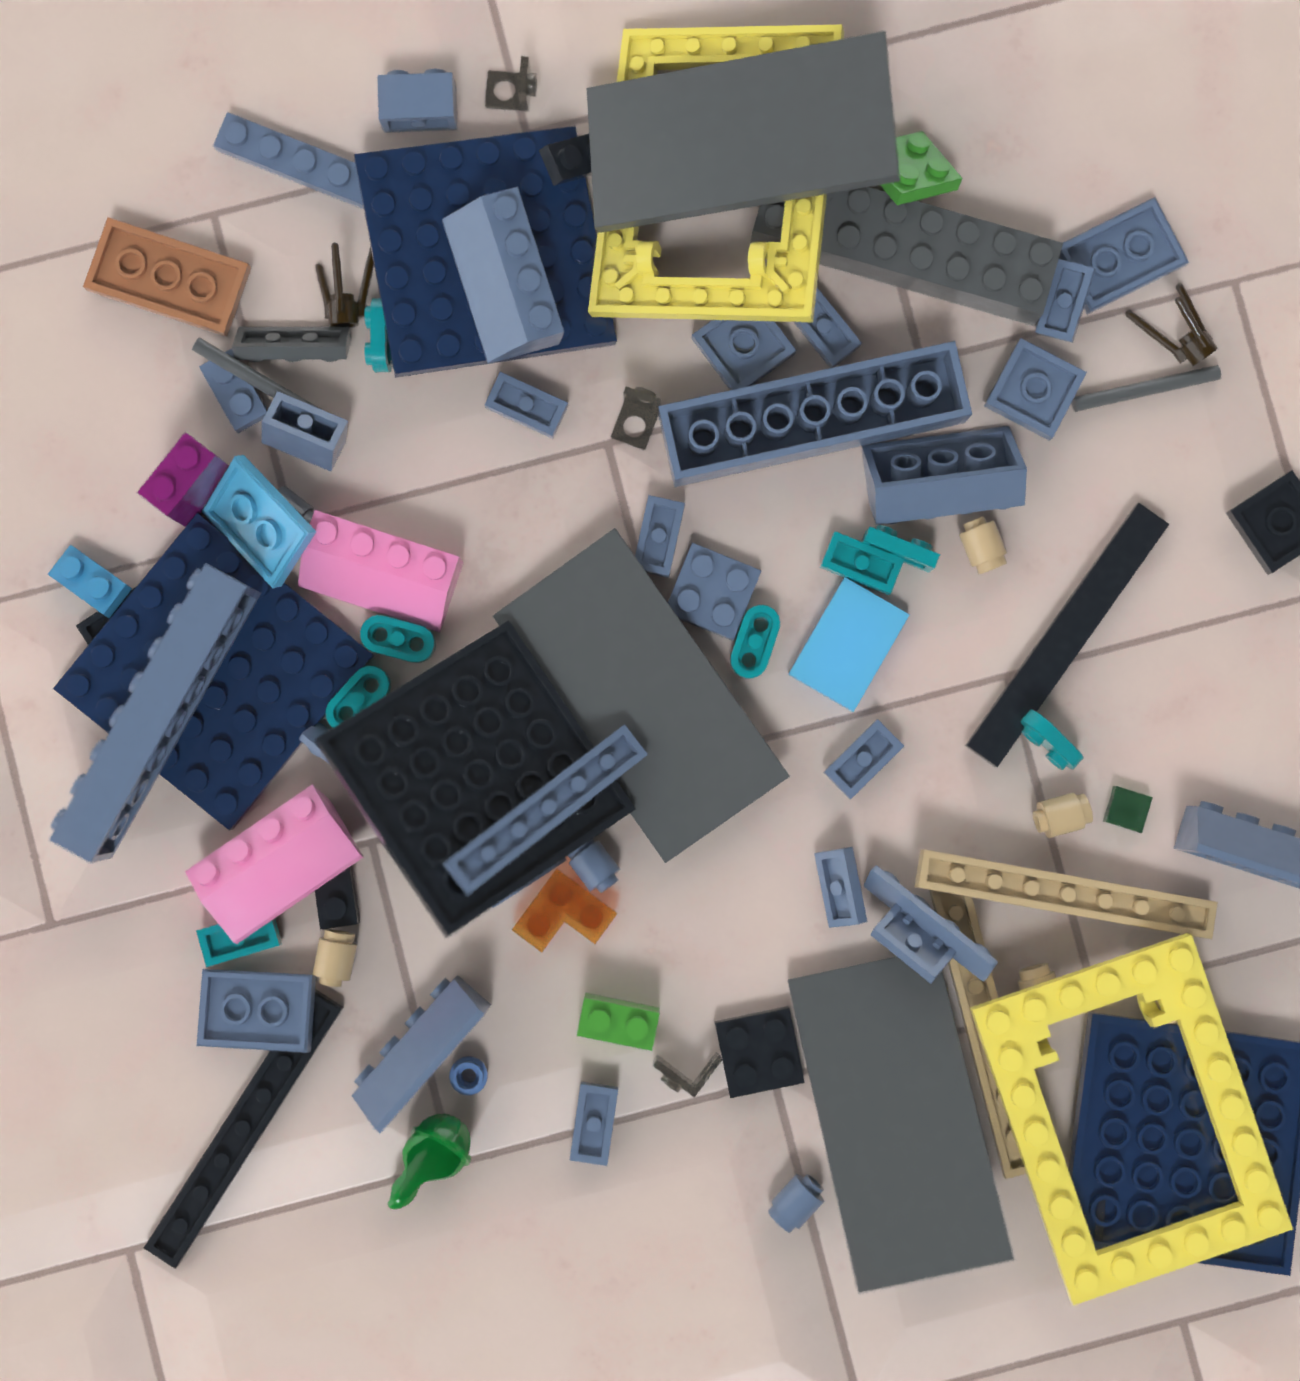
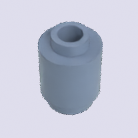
(594, 866)
(796, 1202)

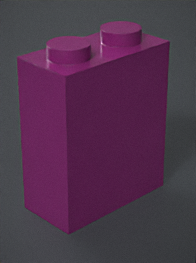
(184, 480)

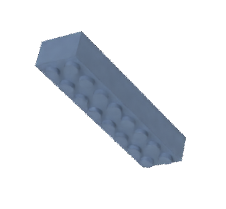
(814, 414)
(154, 715)

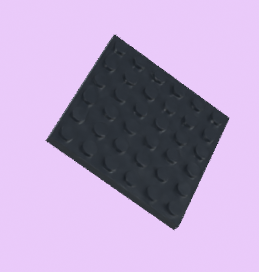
(456, 758)

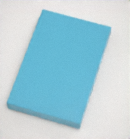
(258, 521)
(848, 644)

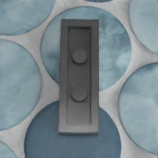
(292, 343)

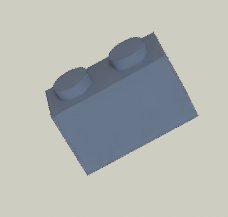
(417, 101)
(304, 431)

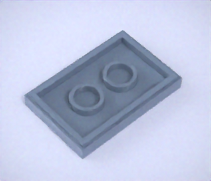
(1126, 253)
(256, 1010)

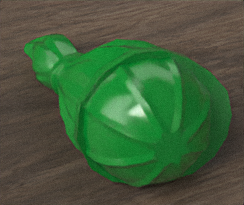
(431, 1153)

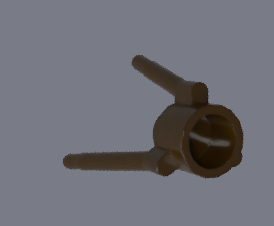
(343, 309)
(1195, 344)

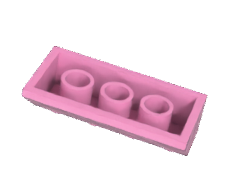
(379, 571)
(274, 864)

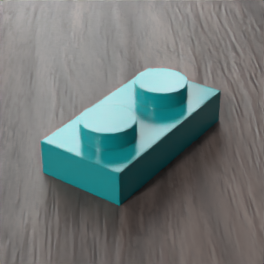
(915, 553)
(862, 563)
(219, 948)

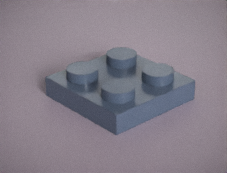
(743, 349)
(1035, 389)
(713, 591)

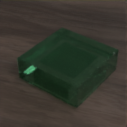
(1127, 809)

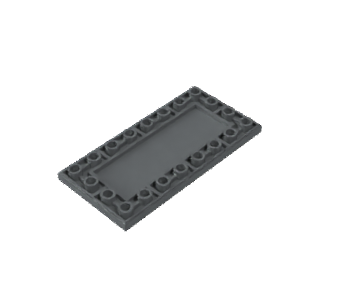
(743, 133)
(630, 661)
(898, 1124)

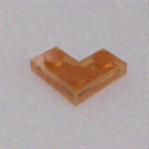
(562, 902)

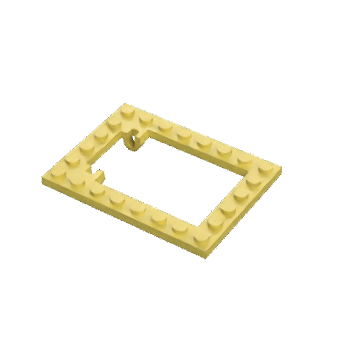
(623, 269)
(1016, 1043)

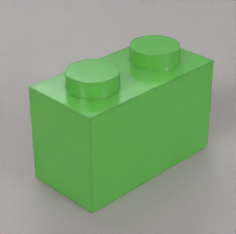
(618, 1021)

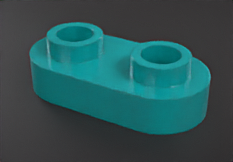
(377, 350)
(398, 639)
(755, 642)
(356, 695)
(1042, 732)

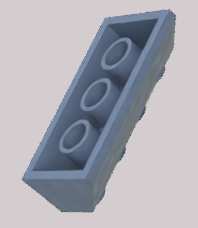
(503, 276)
(944, 475)
(1240, 843)
(419, 1052)

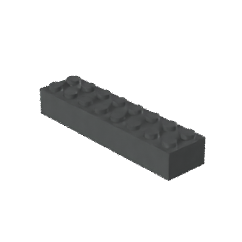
(931, 252)

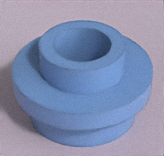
(465, 1087)

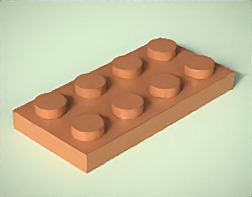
(167, 277)

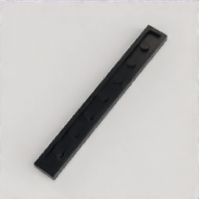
(1067, 634)
(235, 1141)

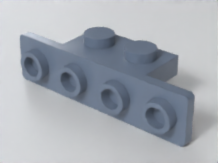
(920, 934)

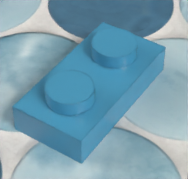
(89, 581)

